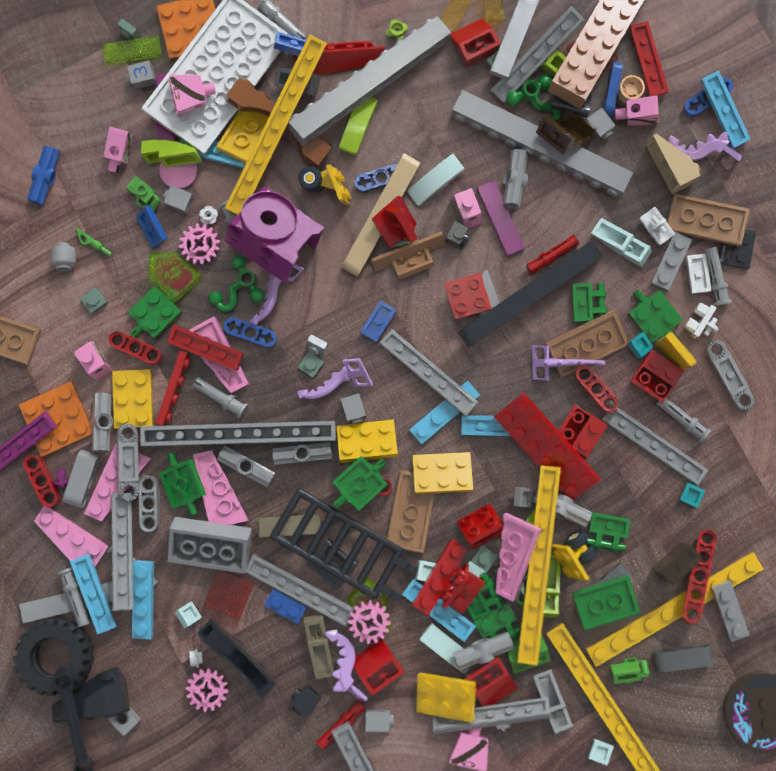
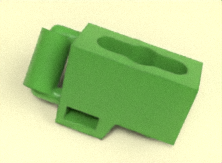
(143, 193)
(629, 671)

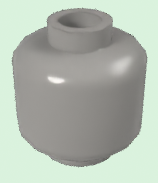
(63, 257)

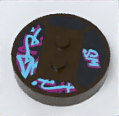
(751, 711)

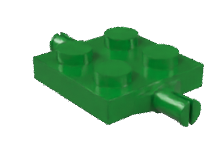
(154, 313)
(654, 315)
(182, 483)
(360, 483)

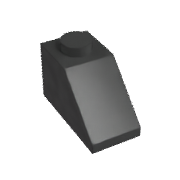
(283, 74)

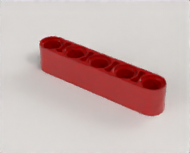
(697, 586)

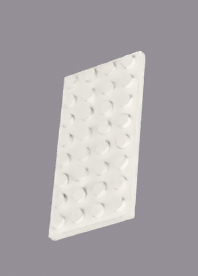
(229, 46)

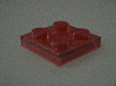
(228, 594)

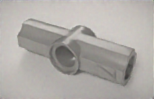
(515, 178)
(100, 434)
(315, 452)
(235, 460)
(568, 510)
(483, 650)

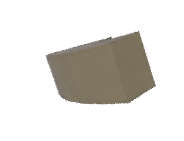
(267, 524)
(319, 646)

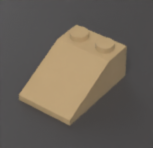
(674, 165)

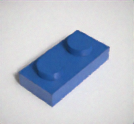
(288, 43)
(151, 227)
(378, 321)
(285, 605)

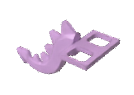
(704, 149)
(271, 295)
(553, 362)
(337, 378)
(346, 665)

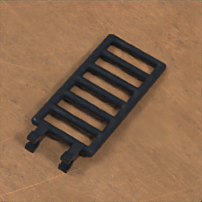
(325, 563)

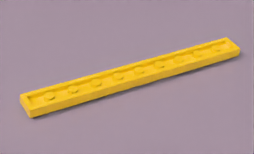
(276, 123)
(539, 566)
(668, 612)
(601, 699)

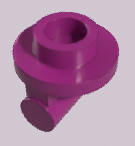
(62, 481)

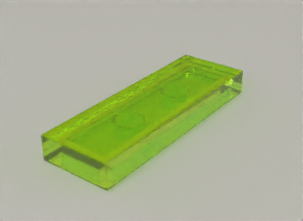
(132, 49)

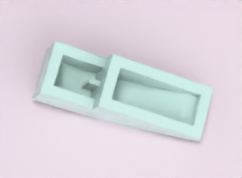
(436, 180)
(622, 242)
(442, 645)

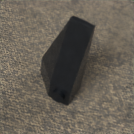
(100, 696)

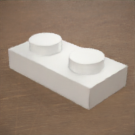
(698, 273)

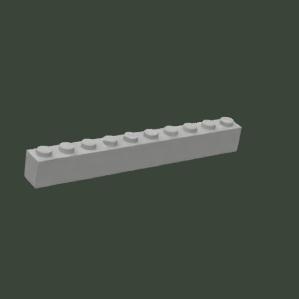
(369, 81)
(523, 135)
(238, 434)

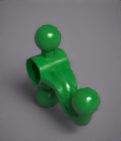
(513, 98)
(257, 294)

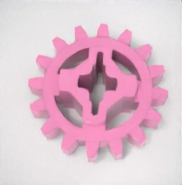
(196, 250)
(380, 627)
(198, 689)

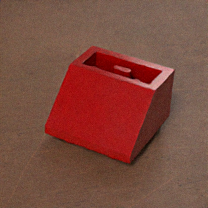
(475, 42)
(657, 375)
(582, 430)
(377, 666)
(491, 682)

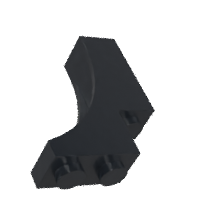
(237, 657)

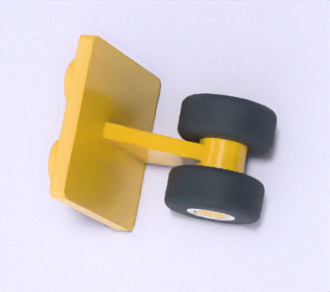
(316, 181)
(574, 555)

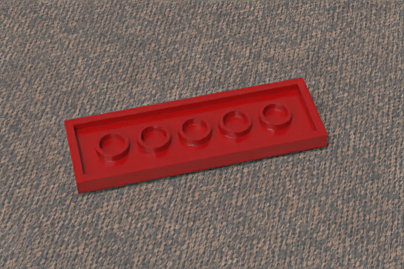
(546, 445)

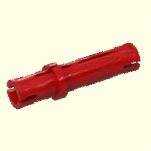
(557, 251)
(349, 716)

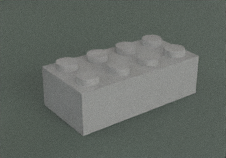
(209, 545)

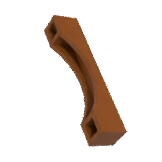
(248, 99)

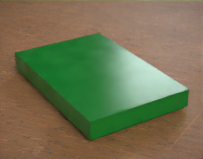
(605, 602)

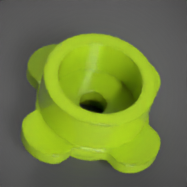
(397, 25)

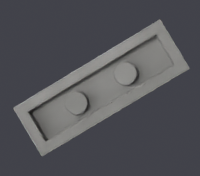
(671, 261)
(730, 611)
(351, 748)

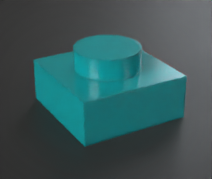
(640, 345)
(691, 495)

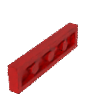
(648, 59)
(205, 347)
(171, 397)
(439, 577)

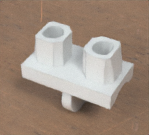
(657, 226)
(705, 313)

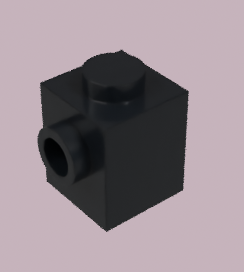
(304, 700)

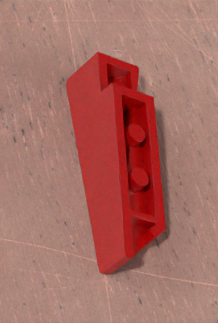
(345, 56)

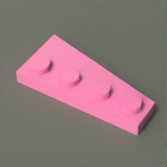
(230, 378)
(101, 500)
(221, 501)
(69, 536)
(517, 549)

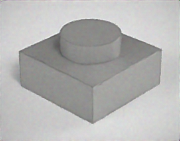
(316, 346)
(523, 497)

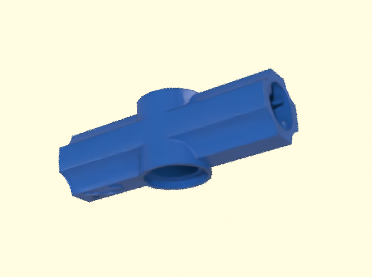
(43, 175)

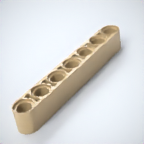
(369, 234)

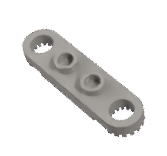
(730, 374)
(127, 462)

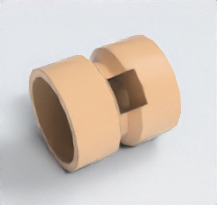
(630, 88)

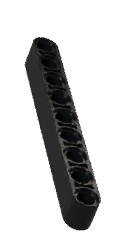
(529, 294)

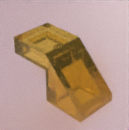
(493, 10)

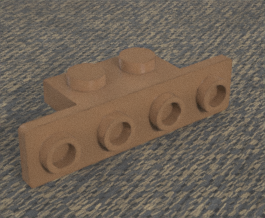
(411, 257)

